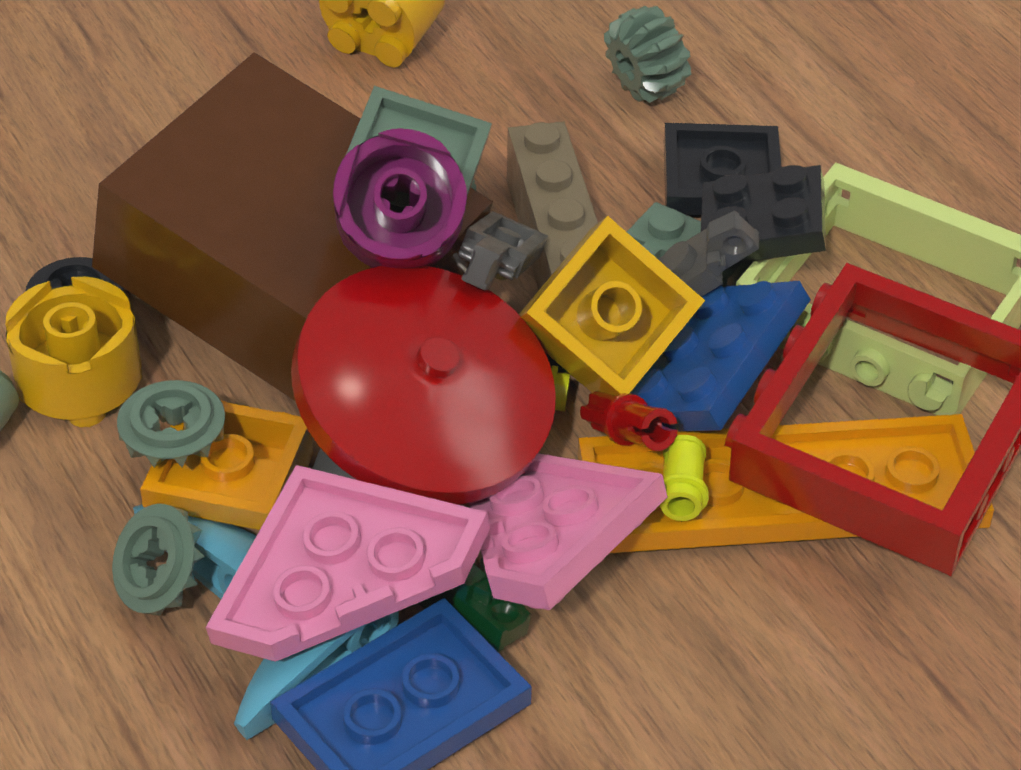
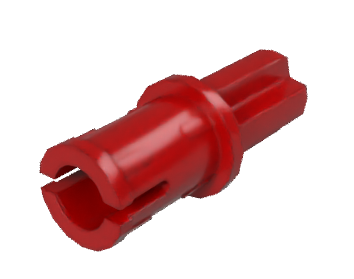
(629, 420)

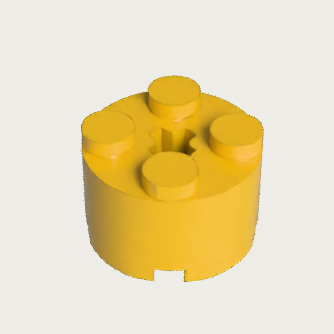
(379, 26)
(73, 349)

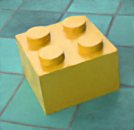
(609, 310)

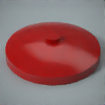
(423, 384)

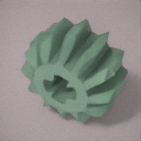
(647, 53)

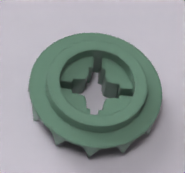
(171, 403)
(142, 540)

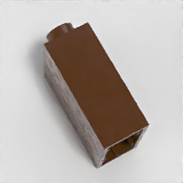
(236, 219)

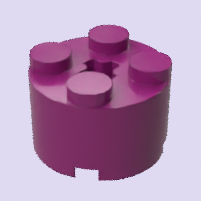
(374, 175)

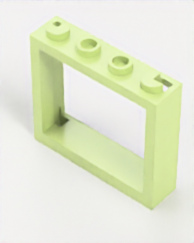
(930, 234)

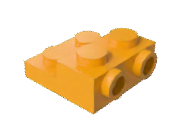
(241, 472)

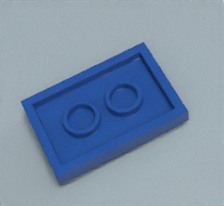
(721, 352)
(403, 697)

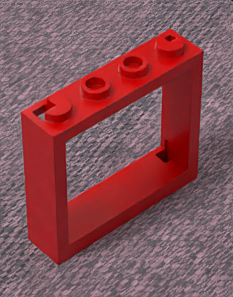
(846, 498)

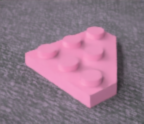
(561, 525)
(340, 559)

